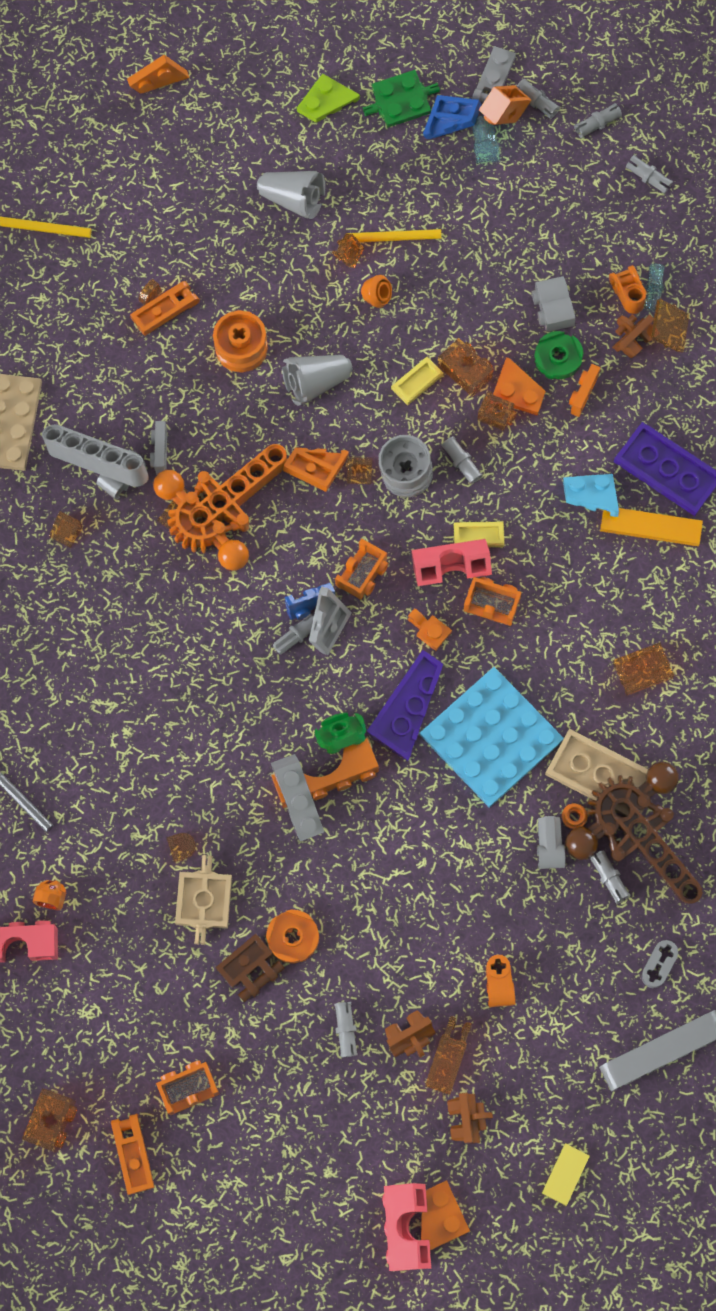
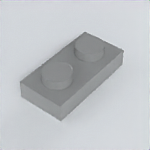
(159, 439)

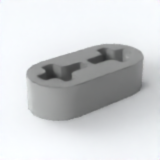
(654, 960)

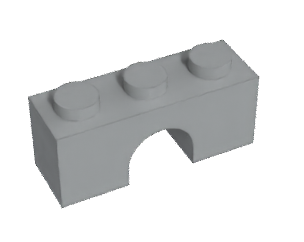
(297, 797)

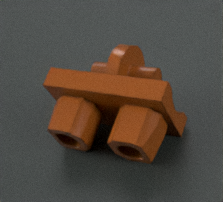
(627, 342)
(412, 1038)
(472, 1116)

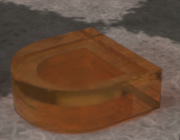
(150, 292)
(181, 846)

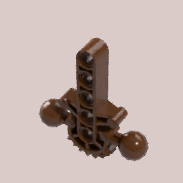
(660, 779)

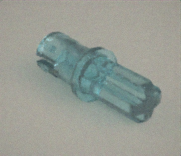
(654, 286)

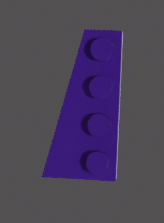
(404, 711)

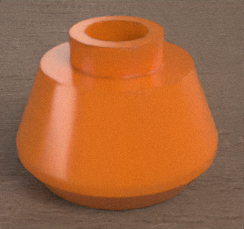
(377, 291)

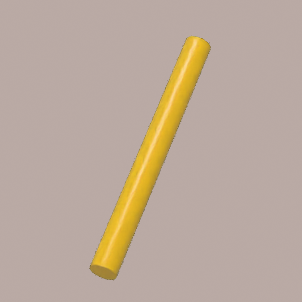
(45, 227)
(398, 235)

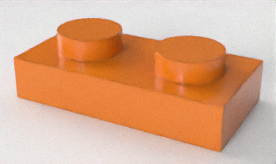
(587, 383)

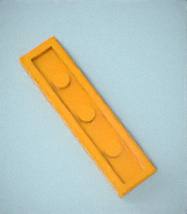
(653, 526)

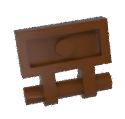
(245, 961)

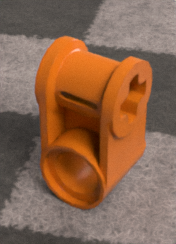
(627, 286)
(500, 986)

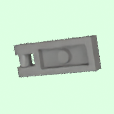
(494, 72)

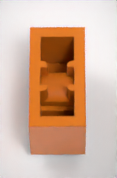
(504, 105)

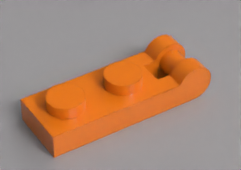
(164, 308)
(132, 1155)

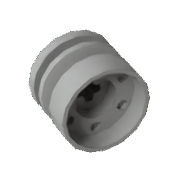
(400, 454)

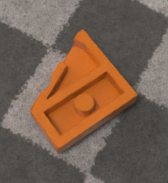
(157, 74)
(519, 388)
(315, 466)
(443, 1217)

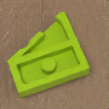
(326, 98)

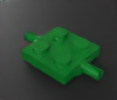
(401, 98)

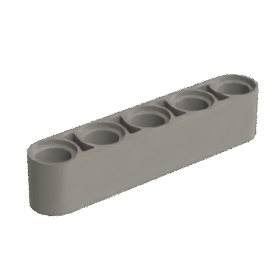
(95, 455)
(660, 1051)

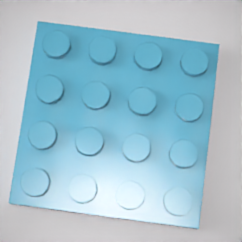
(491, 737)

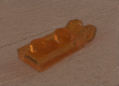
(447, 1059)

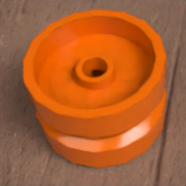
(240, 341)

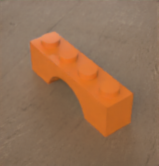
(356, 764)

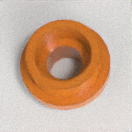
(574, 808)

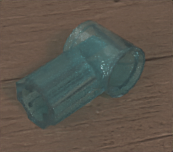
(485, 144)

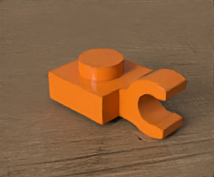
(431, 631)

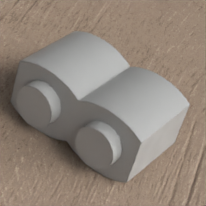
(554, 303)

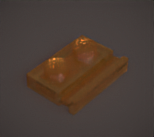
(643, 668)

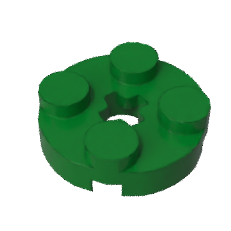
(563, 343)
(340, 732)

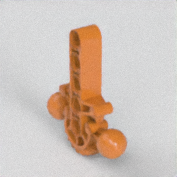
(232, 553)

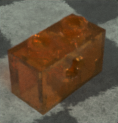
(469, 378)
(46, 1106)

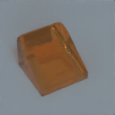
(359, 470)
(65, 529)

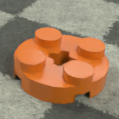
(286, 923)

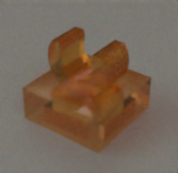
(349, 250)

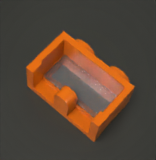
(362, 570)
(492, 600)
(187, 1087)

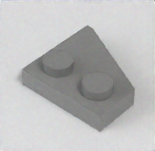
(328, 621)

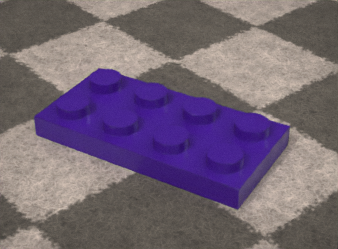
(667, 468)

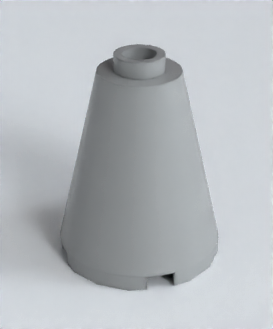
(294, 190)
(314, 375)

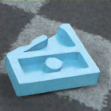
(592, 492)

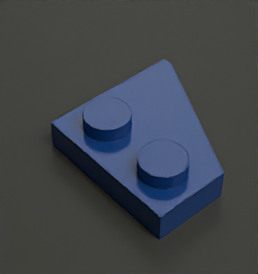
(451, 115)
(302, 606)

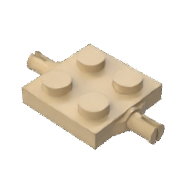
(203, 900)

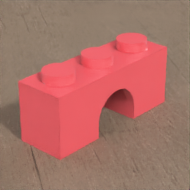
(469, 557)
(40, 939)
(401, 1205)

